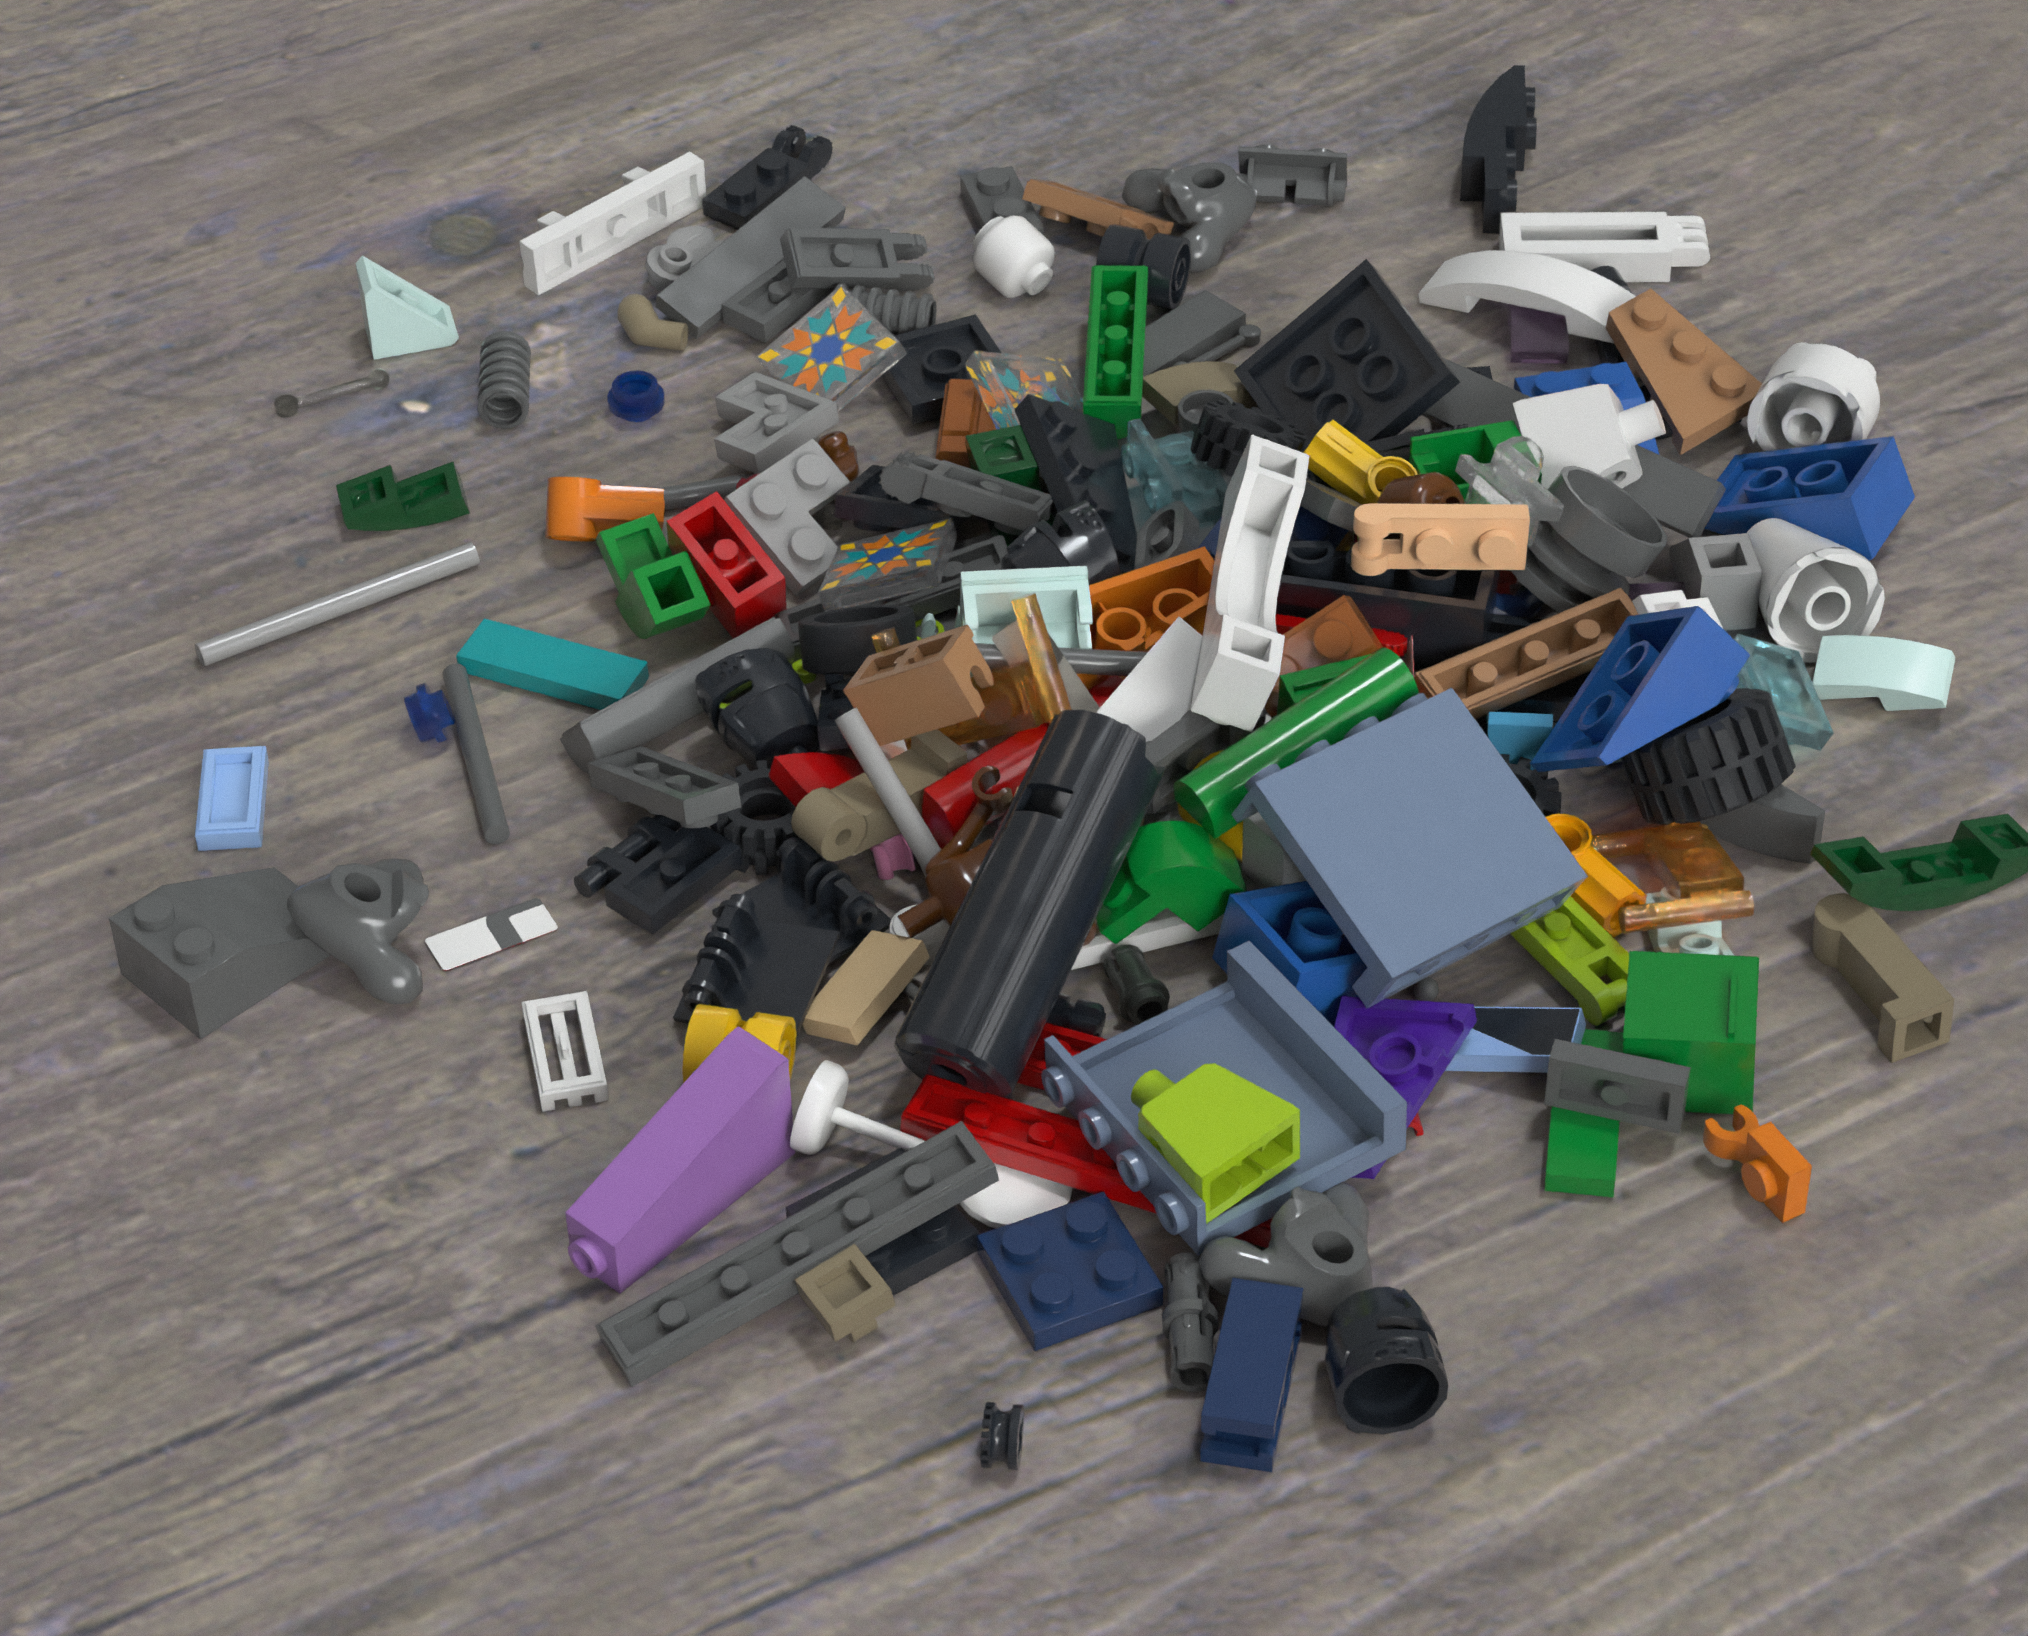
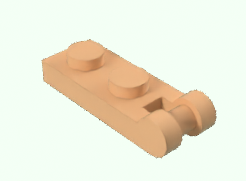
(1440, 537)

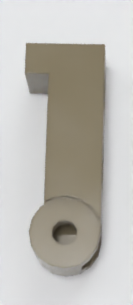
(853, 815)
(1885, 974)

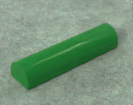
(1116, 345)
(1365, 690)

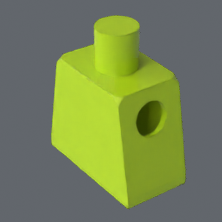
(1218, 1131)

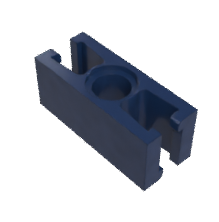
(1251, 1375)

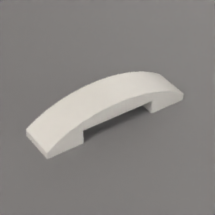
(1528, 282)

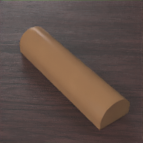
(1530, 657)

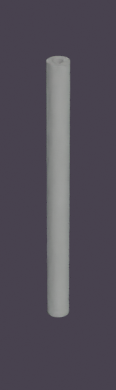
(336, 604)

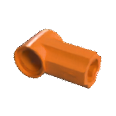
(583, 507)

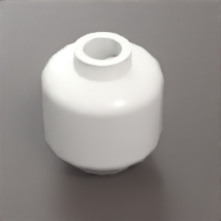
(1013, 256)

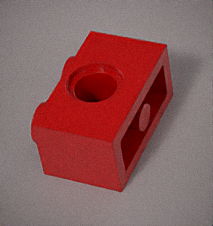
(730, 563)

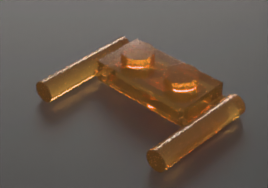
(1022, 692)
(1692, 869)

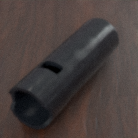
(1030, 905)

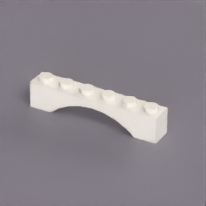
(1240, 638)

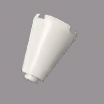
(1813, 587)

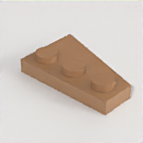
(1685, 372)

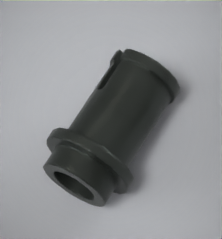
(1138, 991)

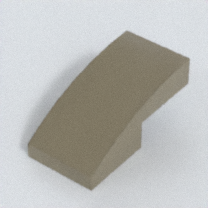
(1170, 385)

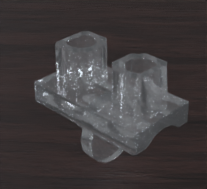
(1512, 480)

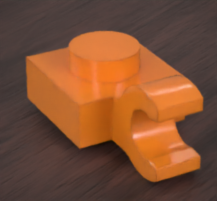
(1771, 1165)

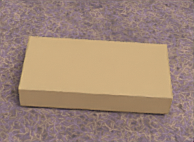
(865, 987)

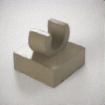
(846, 1294)

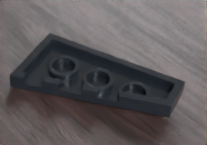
(1081, 463)

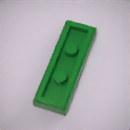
(1582, 1144)

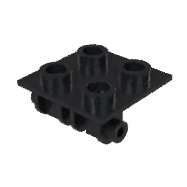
(816, 896)
(757, 965)

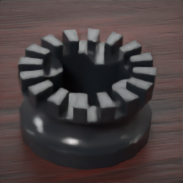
(1004, 1436)

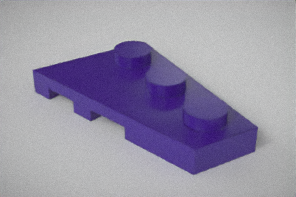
(1406, 1044)

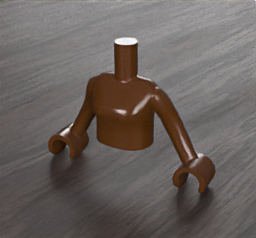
(956, 865)

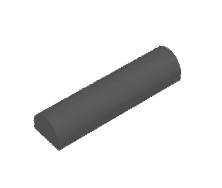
(663, 702)

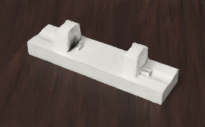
(612, 223)

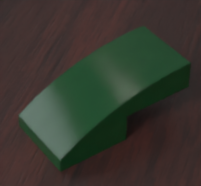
(385, 504)

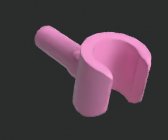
(892, 856)

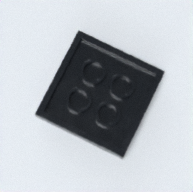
(1351, 362)

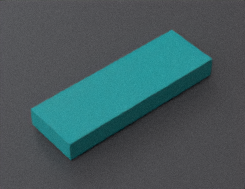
(551, 665)

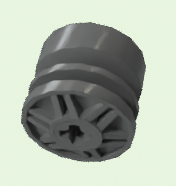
(1593, 544)

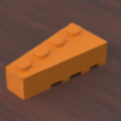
(1141, 605)

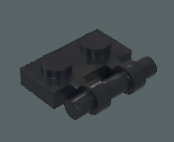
(669, 877)

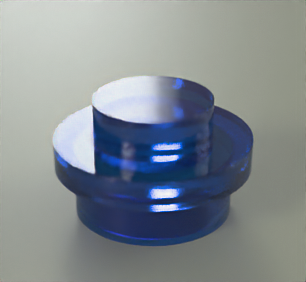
(635, 396)
(429, 713)

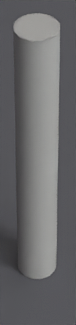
(888, 786)

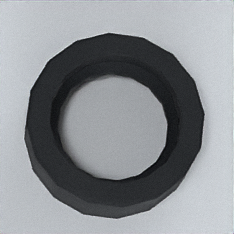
(841, 638)

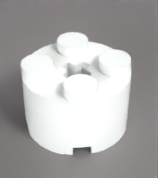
(1814, 399)

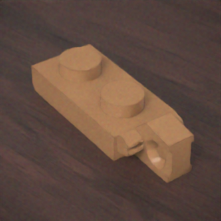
(1062, 202)

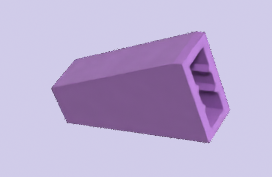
(687, 1163)

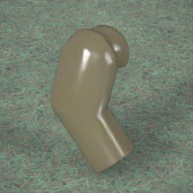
(646, 329)

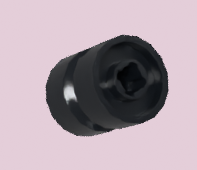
(1164, 254)

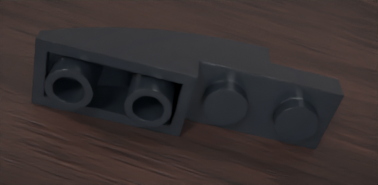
(1496, 146)

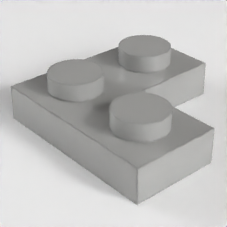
(769, 421)
(779, 510)

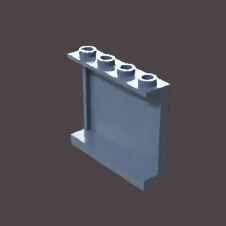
(1415, 840)
(1263, 1034)

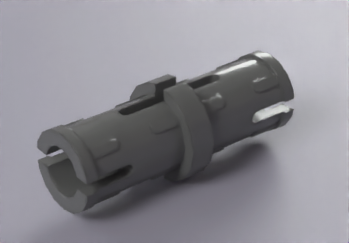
(1189, 1323)

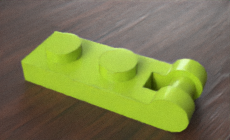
(1577, 955)

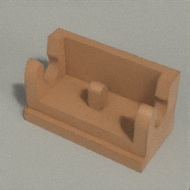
(920, 686)

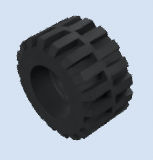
(1712, 761)

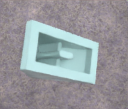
(400, 315)

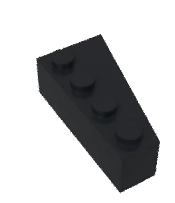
(1438, 607)

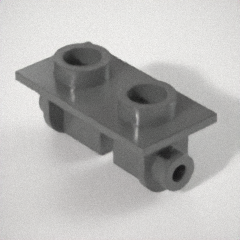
(1316, 173)

